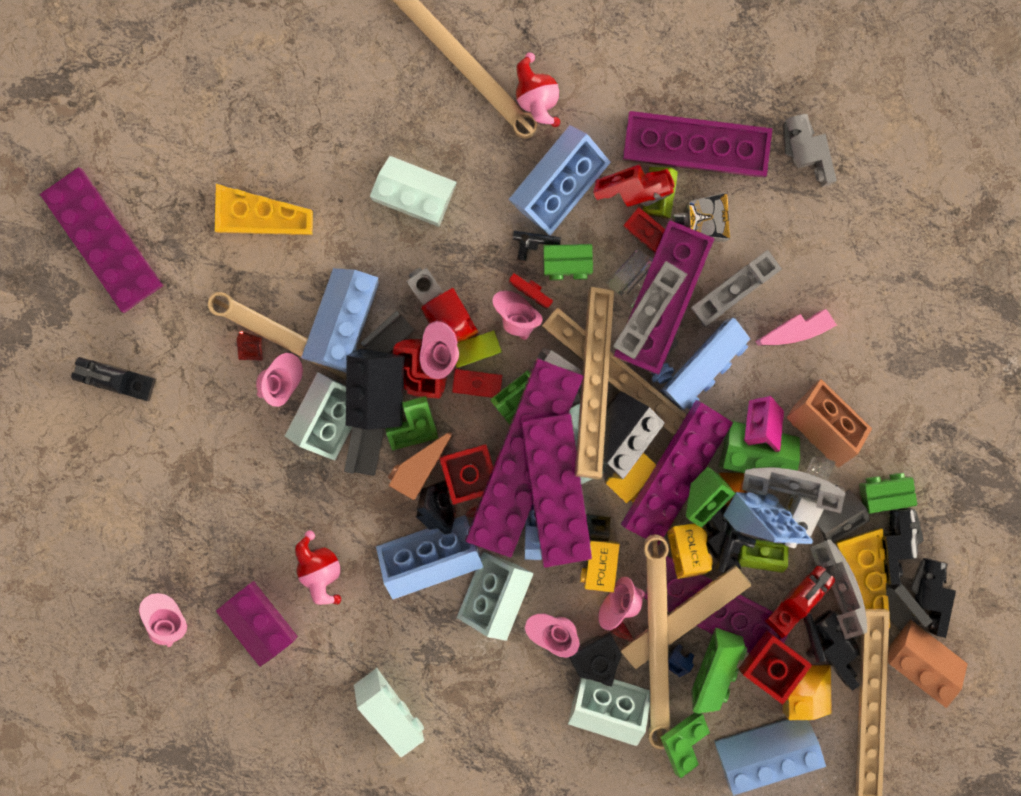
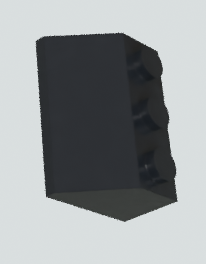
(374, 389)
(628, 432)

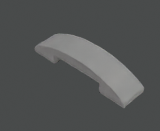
(736, 288)
(649, 310)
(796, 483)
(846, 589)

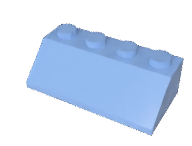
(560, 179)
(340, 318)
(706, 363)
(427, 558)
(769, 754)

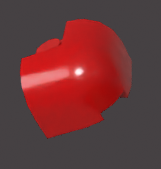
(451, 311)
(415, 379)

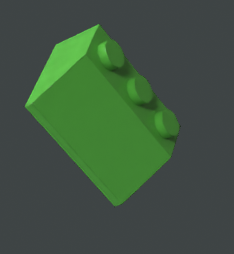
(740, 456)
(717, 671)

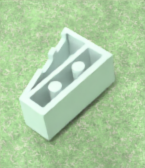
(388, 713)

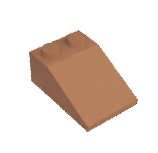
(414, 472)

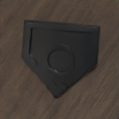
(435, 508)
(597, 659)

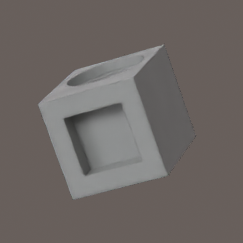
(419, 275)

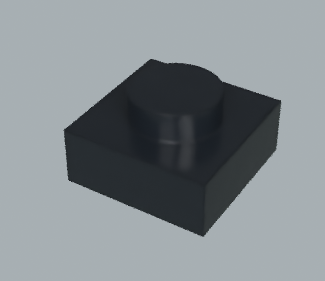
(598, 527)

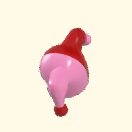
(536, 92)
(317, 570)

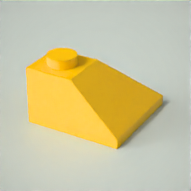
(811, 696)

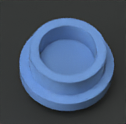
(665, 374)

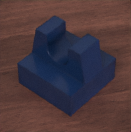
(679, 664)

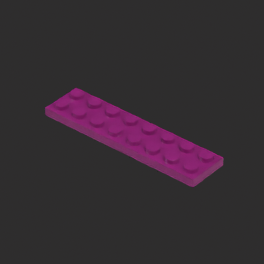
(508, 490)

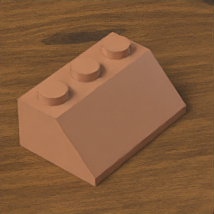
(829, 423)
(927, 663)

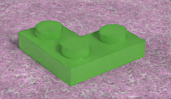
(417, 428)
(679, 743)

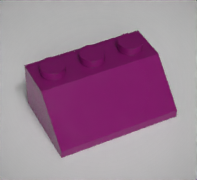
(256, 624)

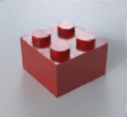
(467, 472)
(774, 667)

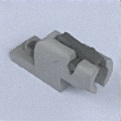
(808, 149)

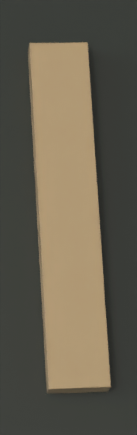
(691, 613)

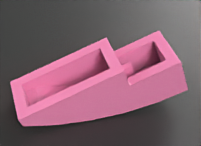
(798, 329)

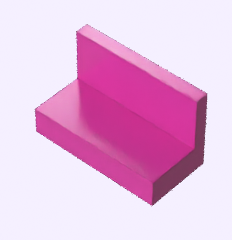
(764, 423)

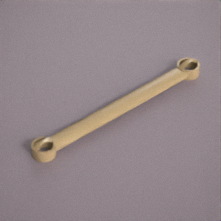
(467, 65)
(264, 327)
(657, 639)

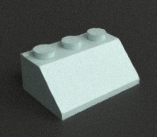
(413, 191)
(321, 418)
(495, 596)
(611, 711)

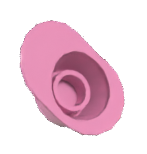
(517, 314)
(438, 350)
(279, 379)
(621, 604)
(162, 619)
(553, 634)

